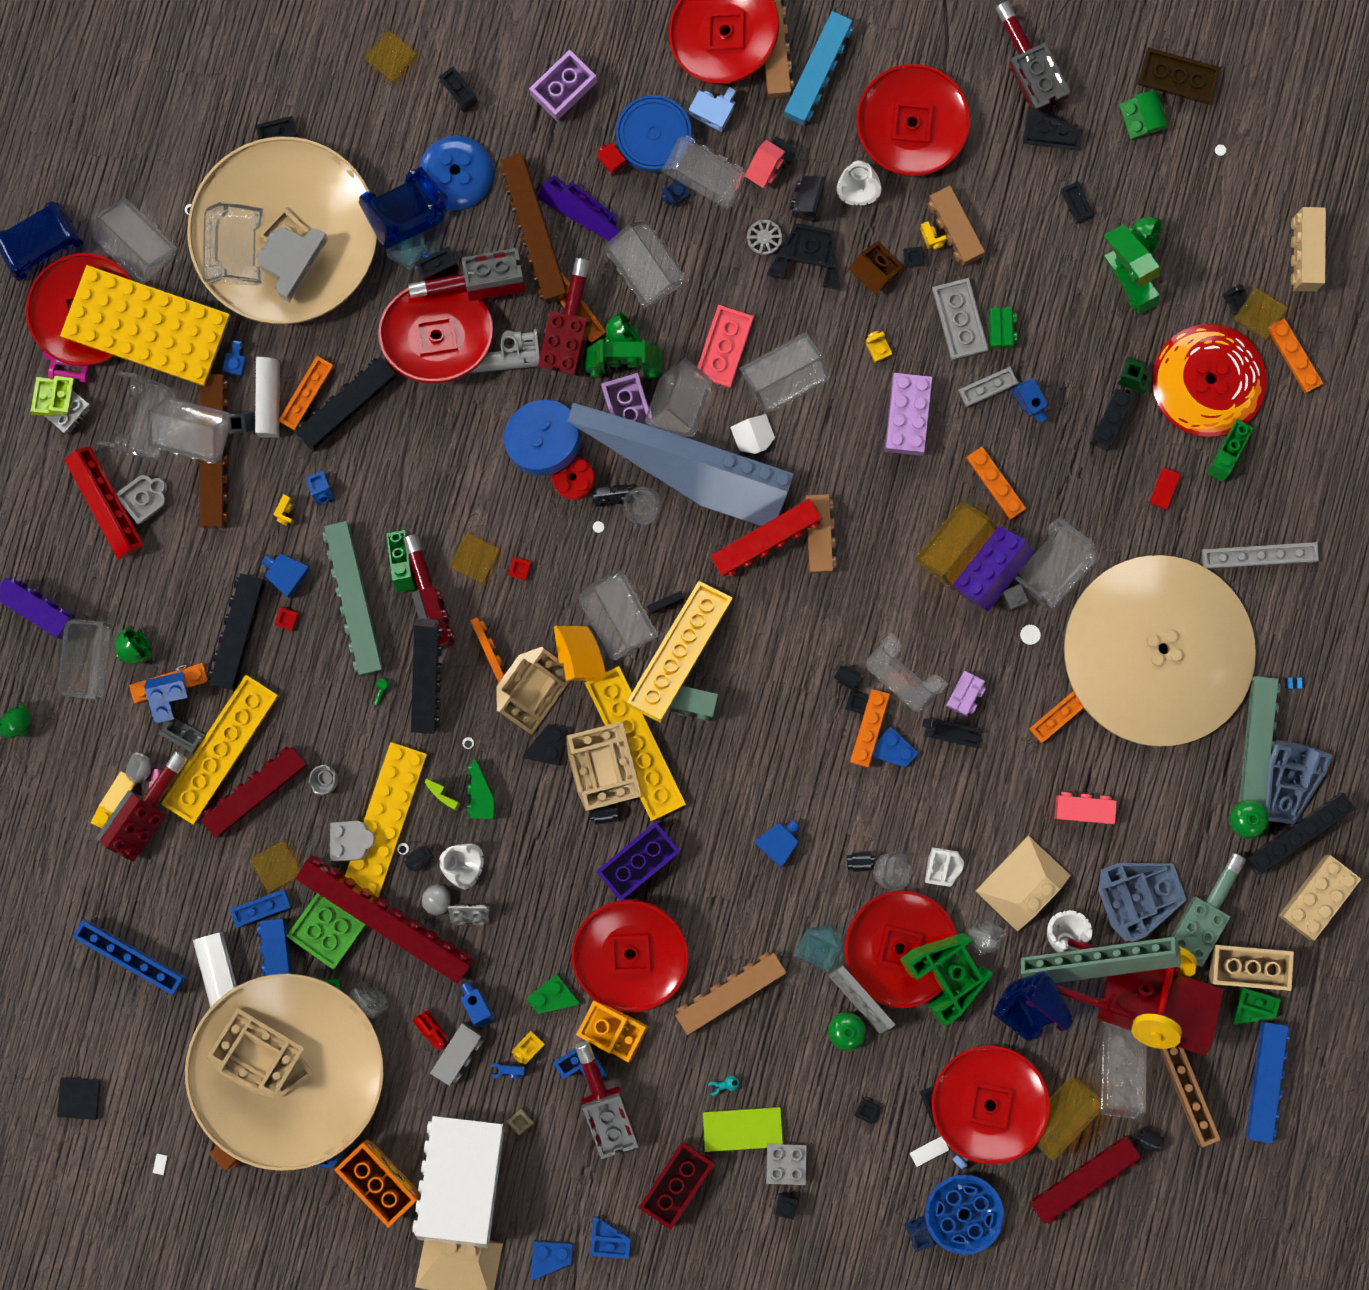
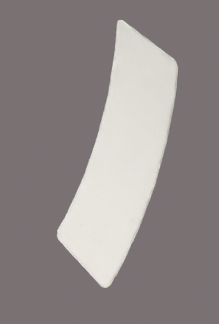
(929, 1151)

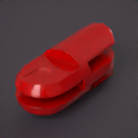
(431, 1030)

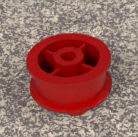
(580, 486)

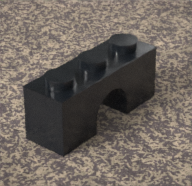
(1111, 419)

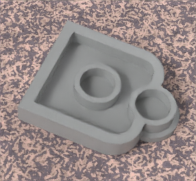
(143, 497)
(350, 841)

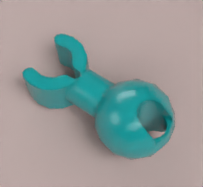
(727, 1084)

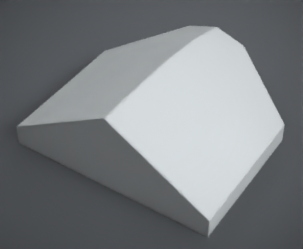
(753, 434)
(943, 867)

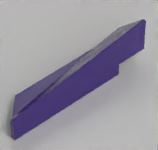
(579, 207)

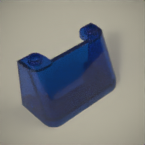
(405, 209)
(37, 239)
(1031, 1005)

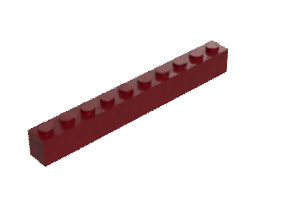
(384, 919)

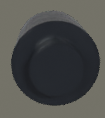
(848, 677)
(604, 814)
(418, 858)
(860, 861)
(1148, 1139)

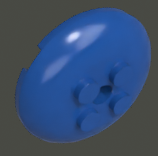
(475, 170)
(978, 1228)

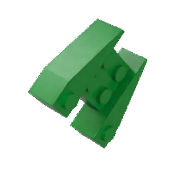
(1133, 268)
(628, 353)
(953, 972)

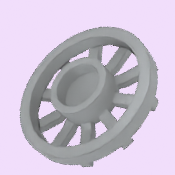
(764, 237)

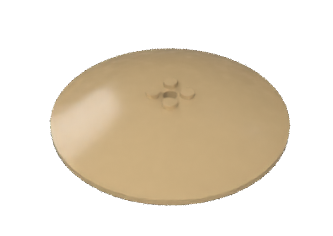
(301, 190)
(1117, 661)
(325, 1094)

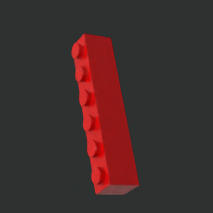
(103, 502)
(767, 537)

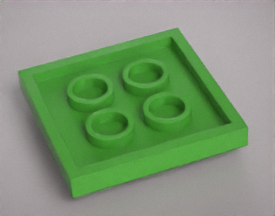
(325, 931)

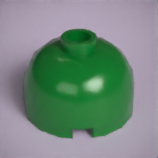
(1146, 232)
(620, 330)
(132, 646)
(15, 722)
(1248, 819)
(847, 1031)

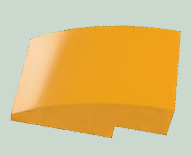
(579, 653)
(612, 1031)

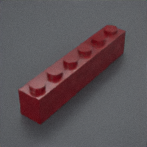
(254, 792)
(1085, 1179)

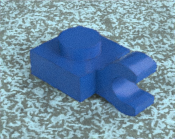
(234, 362)
(513, 1070)

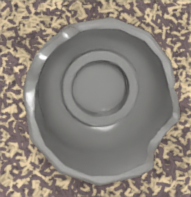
(138, 767)
(323, 779)
(436, 899)

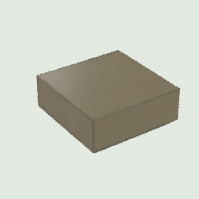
(520, 1121)

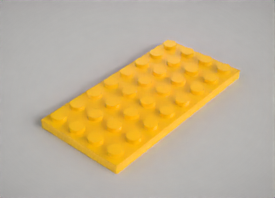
(145, 325)

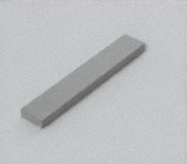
(1260, 555)

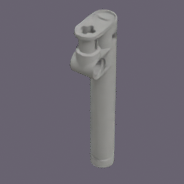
(520, 354)

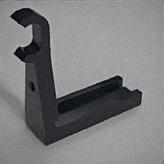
(950, 732)

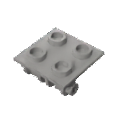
(77, 408)
(469, 914)
(786, 1164)

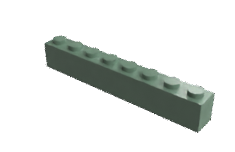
(353, 598)
(1258, 738)
(1105, 960)

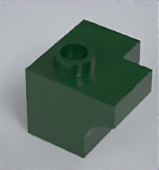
(1134, 375)

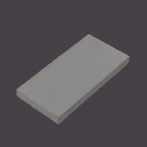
(960, 319)
(861, 999)

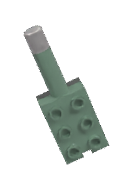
(1203, 921)

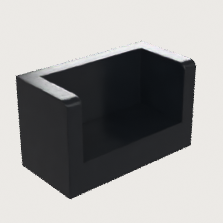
(458, 89)
(436, 263)

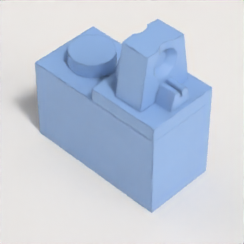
(711, 110)

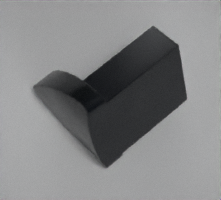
(1236, 298)

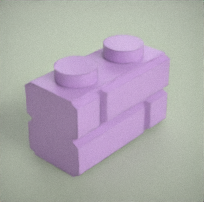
(965, 694)

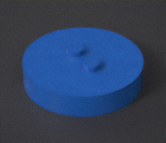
(650, 130)
(541, 438)

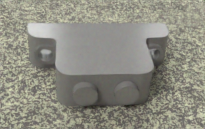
(290, 258)

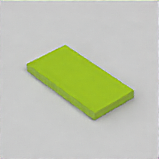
(742, 1129)

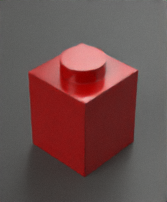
(611, 158)

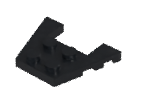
(811, 247)

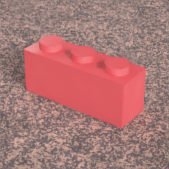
(1085, 808)

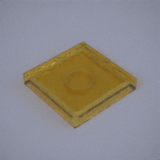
(390, 56)
(1260, 313)
(474, 558)
(275, 866)

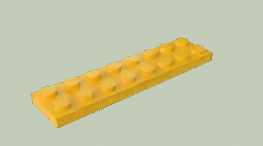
(679, 651)
(219, 749)
(654, 778)
(387, 814)

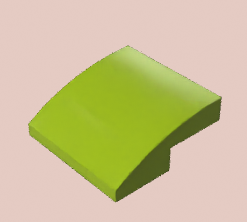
(52, 396)
(439, 791)

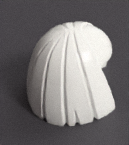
(859, 184)
(462, 864)
(1068, 925)

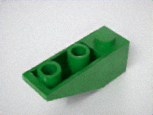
(1229, 450)
(399, 562)
(482, 798)

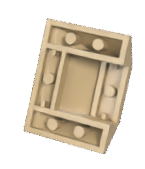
(530, 688)
(602, 766)
(1023, 883)
(254, 1054)
(458, 1266)

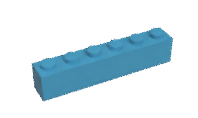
(818, 67)

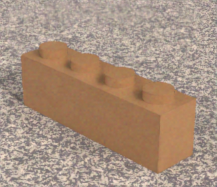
(956, 226)
(819, 539)

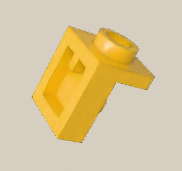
(929, 236)
(878, 346)
(284, 506)
(527, 1048)

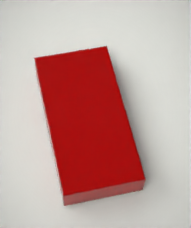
(1164, 488)

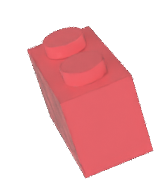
(764, 164)

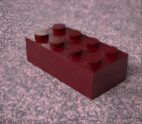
(676, 1184)

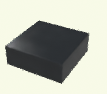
(913, 257)
(857, 702)
(867, 1110)

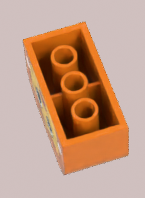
(378, 1182)

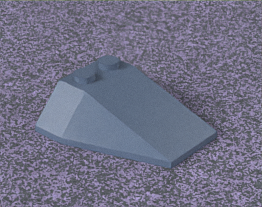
(1292, 779)
(1139, 896)

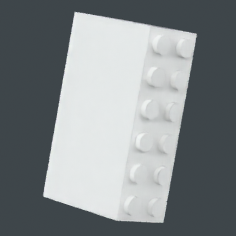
(459, 1182)

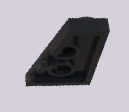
(1049, 131)

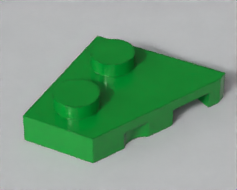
(552, 996)
(1254, 1007)

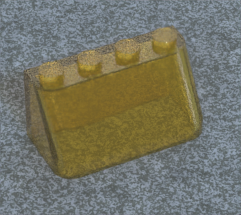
(956, 543)
(1070, 1113)

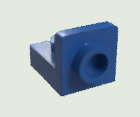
(319, 488)

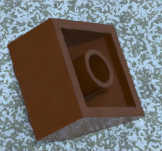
(875, 267)

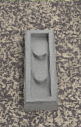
(988, 387)

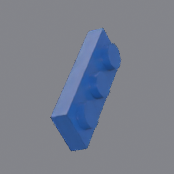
(260, 908)

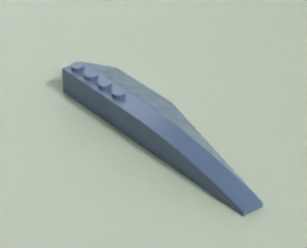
(695, 469)

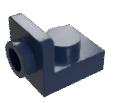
(674, 193)
(919, 1234)

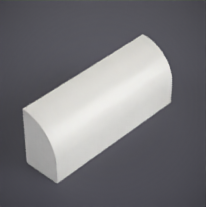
(267, 397)
(215, 966)

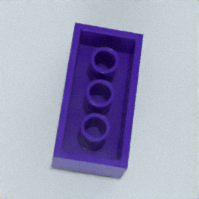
(993, 568)
(34, 608)
(638, 861)

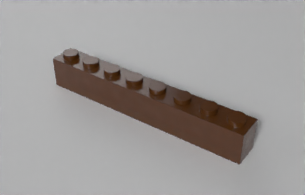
(534, 228)
(213, 475)

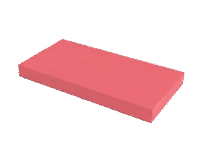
(725, 345)

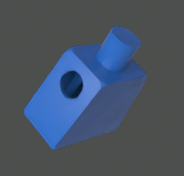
(1029, 391)
(285, 573)
(779, 842)
(480, 1012)

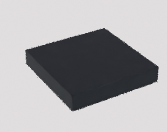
(78, 1098)

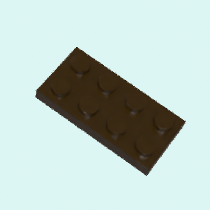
(1178, 76)

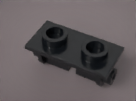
(604, 497)

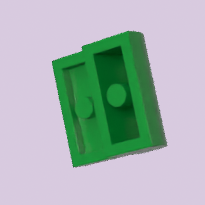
(1144, 114)

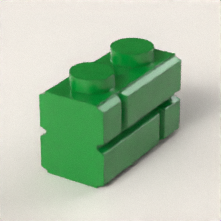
(1001, 328)

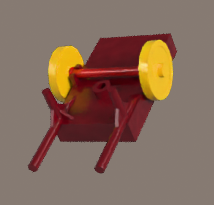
(1158, 1005)

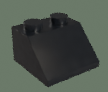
(808, 197)

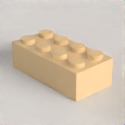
(1309, 249)
(1319, 897)
(1251, 967)

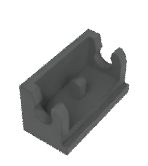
(182, 734)

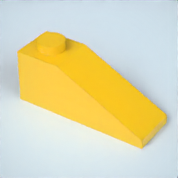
(112, 799)

